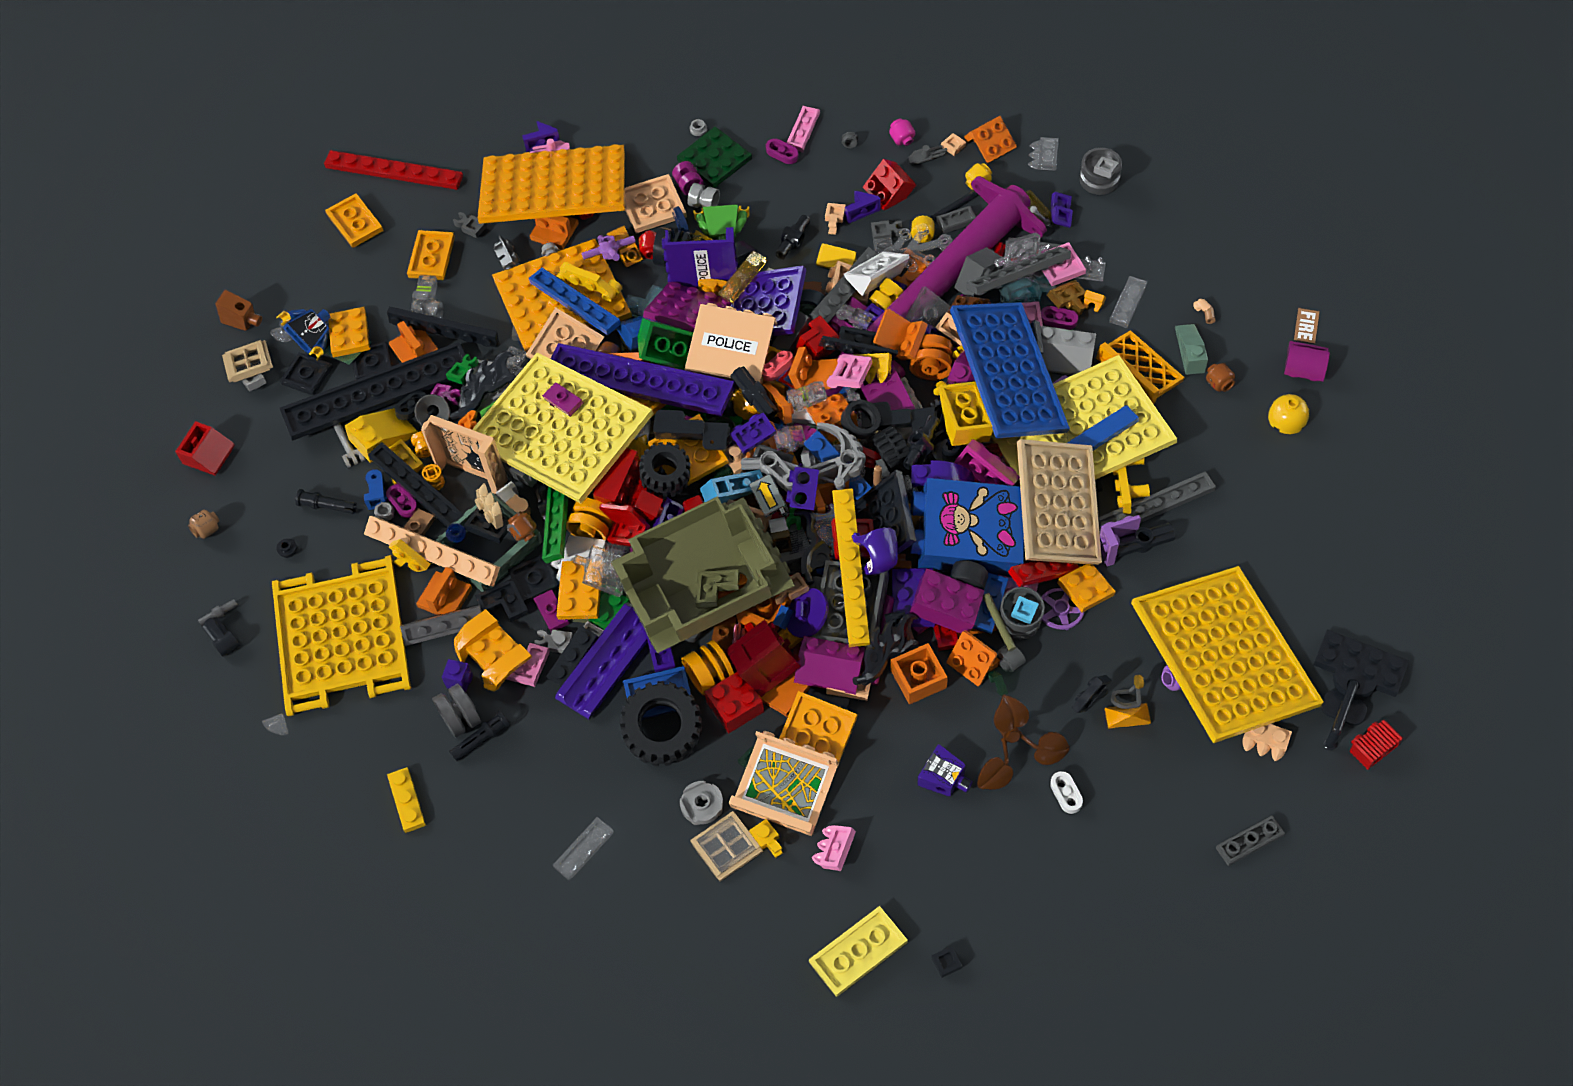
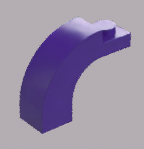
(940, 470)

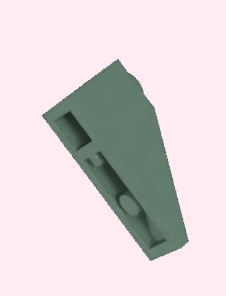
(1191, 349)

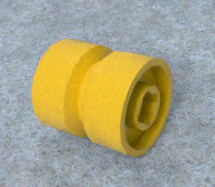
(887, 294)

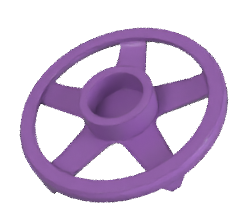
(1060, 608)

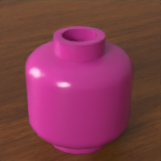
(902, 132)

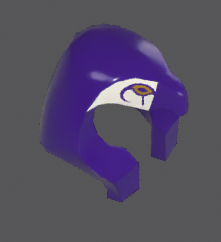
(882, 548)

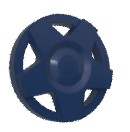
(680, 219)

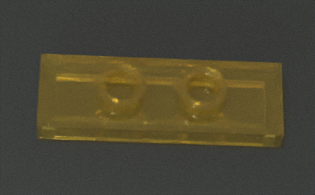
(742, 277)

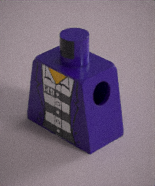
(944, 773)

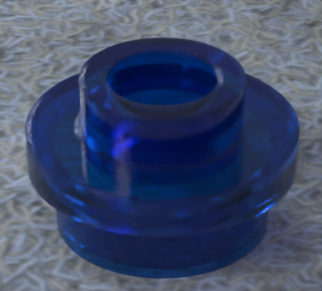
(455, 528)

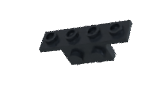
(855, 341)

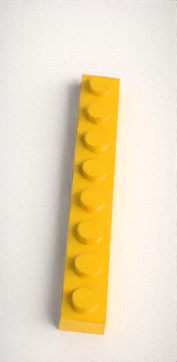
(850, 568)

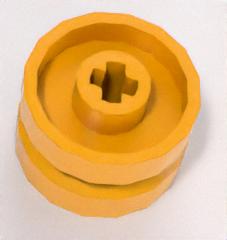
(589, 520)

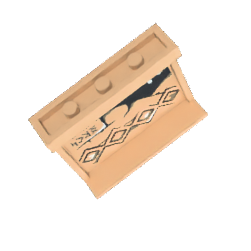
(464, 450)

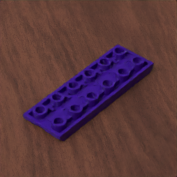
(604, 663)

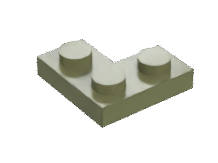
(712, 582)

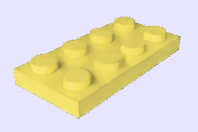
(858, 951)

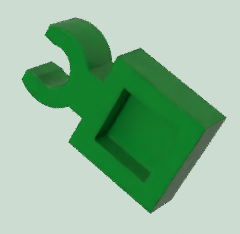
(459, 370)

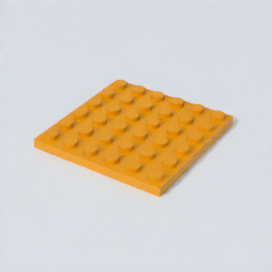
(531, 307)

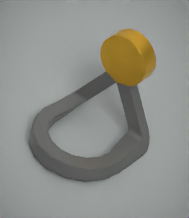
(1138, 684)

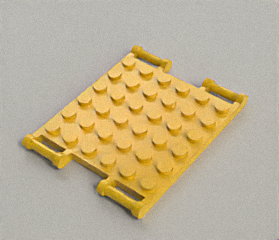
(339, 635)

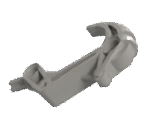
(780, 469)

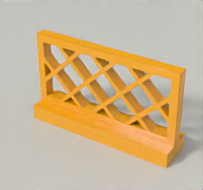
(1107, 352)

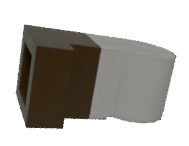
(780, 533)

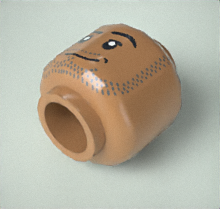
(203, 524)

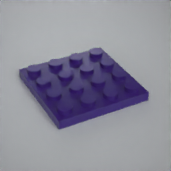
(777, 294)

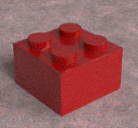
(734, 702)

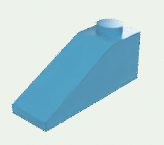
(730, 486)

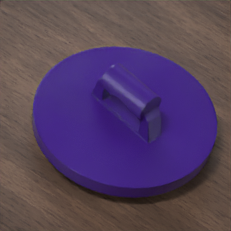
(809, 613)

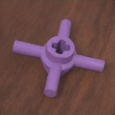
(608, 247)

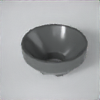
(432, 399)

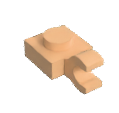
(834, 215)

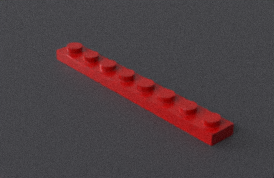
(393, 170)

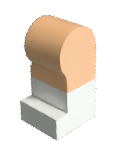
(510, 497)

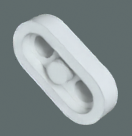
(1067, 793)

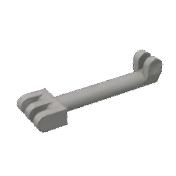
(351, 453)

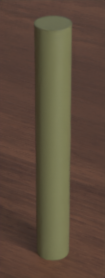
(999, 621)

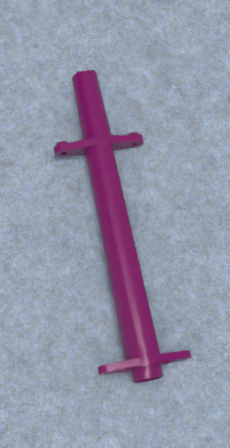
(1004, 211)

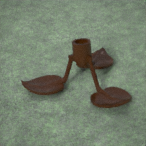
(1009, 716)

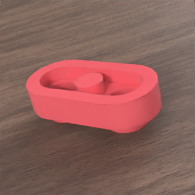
(777, 365)

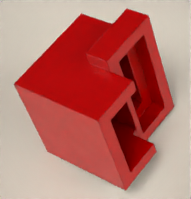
(813, 336)

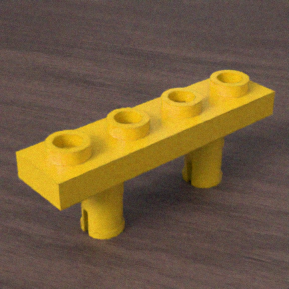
(1126, 491)

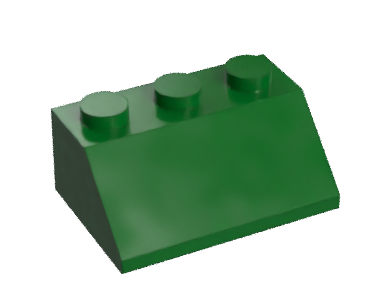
(664, 343)

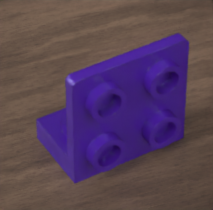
(752, 433)

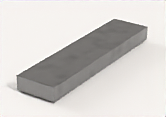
(438, 625)

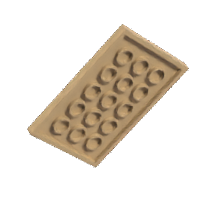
(1059, 502)

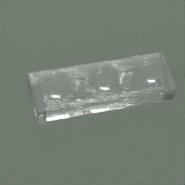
(1128, 302)
(583, 848)

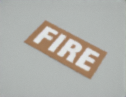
(1306, 325)

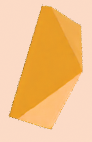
(1120, 717)

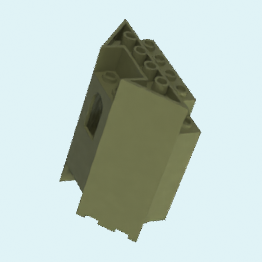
(666, 562)

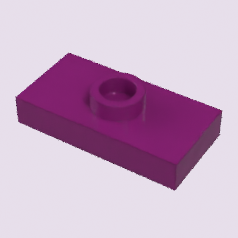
(563, 399)
(547, 606)

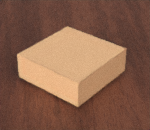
(953, 144)

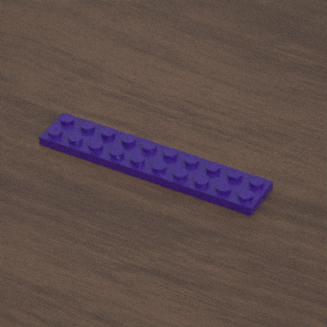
(649, 380)

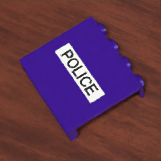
(700, 259)

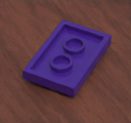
(904, 589)

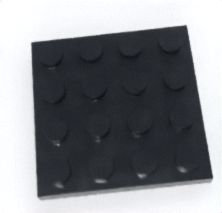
(888, 508)

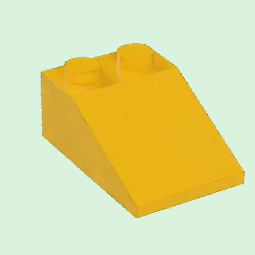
(964, 413)
(373, 428)

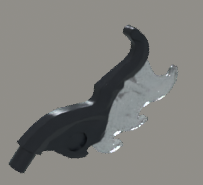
(821, 538)

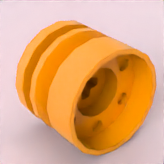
(711, 665)

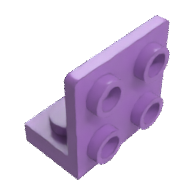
(1112, 532)

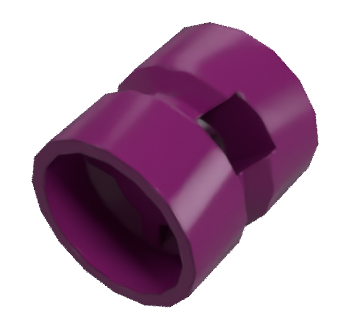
(686, 175)

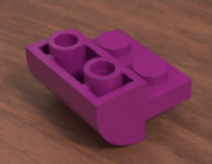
(1306, 361)

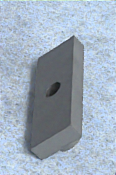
(1239, 845)

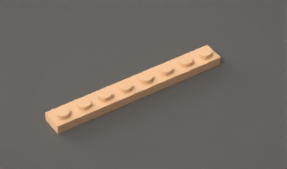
(434, 551)

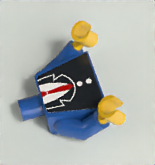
(307, 329)

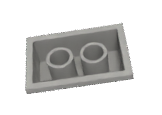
(1067, 350)

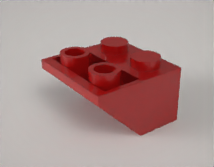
(889, 183)
(204, 448)

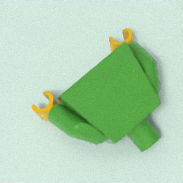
(715, 219)

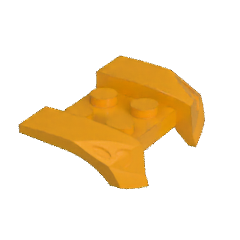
(490, 649)

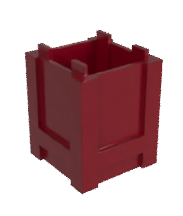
(763, 657)

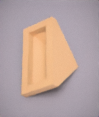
(947, 328)

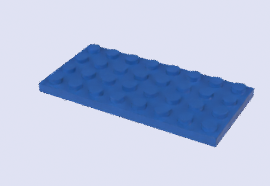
(1009, 370)

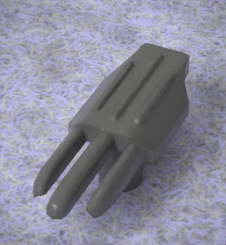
(925, 154)

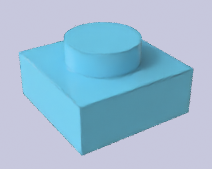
(1024, 610)

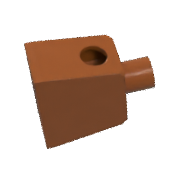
(236, 311)

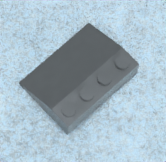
(875, 593)

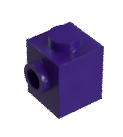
(457, 672)

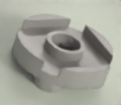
(698, 814)

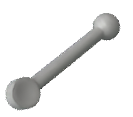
(1033, 209)

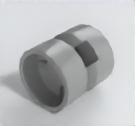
(703, 196)

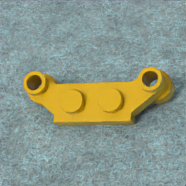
(589, 280)

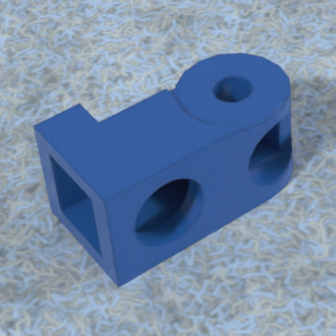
(377, 489)

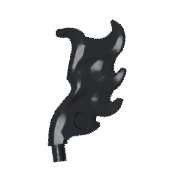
(485, 380)
(887, 645)

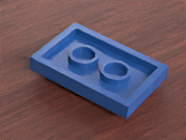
(674, 675)

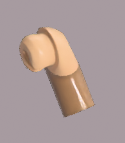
(1203, 305)

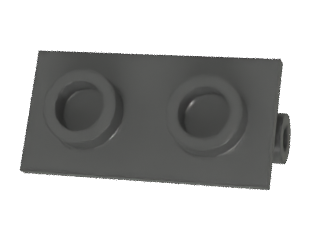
(505, 249)

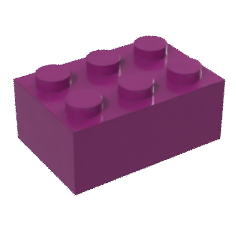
(946, 601)

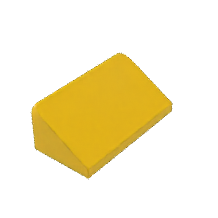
(830, 255)

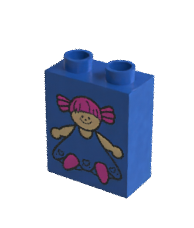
(968, 524)

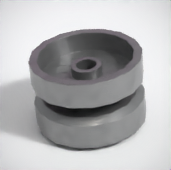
(1094, 182)
(458, 709)

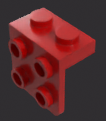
(626, 523)

